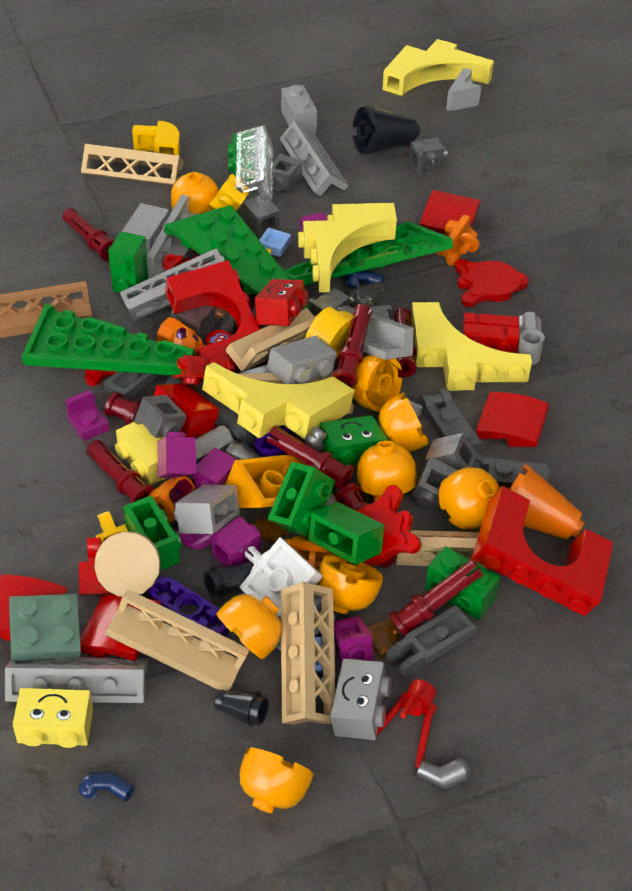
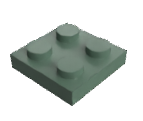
(44, 627)

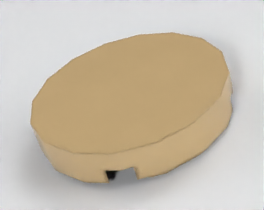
(128, 563)

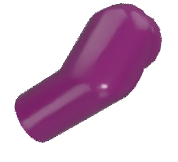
(194, 541)

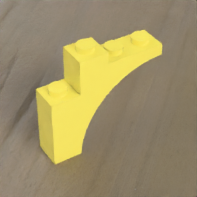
(439, 62)
(342, 233)
(461, 358)
(269, 404)

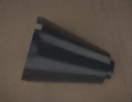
(382, 130)

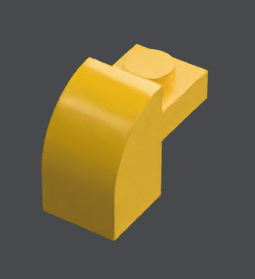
(160, 138)
(228, 195)
(331, 327)

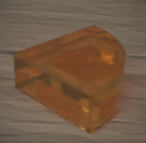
(270, 531)
(383, 637)

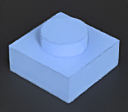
(276, 241)

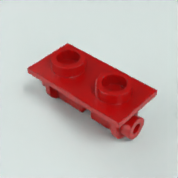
(193, 368)

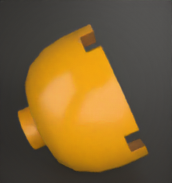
(198, 188)
(377, 382)
(401, 424)
(386, 466)
(467, 496)
(352, 585)
(253, 622)
(272, 780)

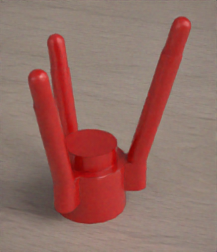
(416, 701)

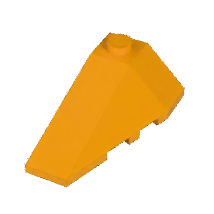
(259, 479)

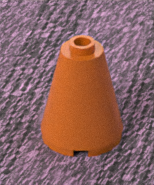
(548, 508)

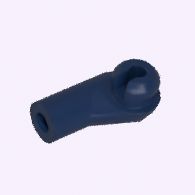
(364, 277)
(105, 781)

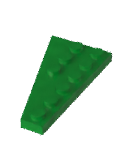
(234, 241)
(409, 243)
(93, 344)

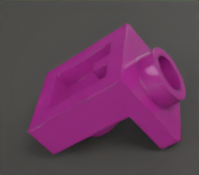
(86, 416)
(353, 639)

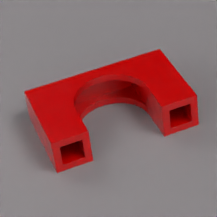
(217, 287)
(505, 550)

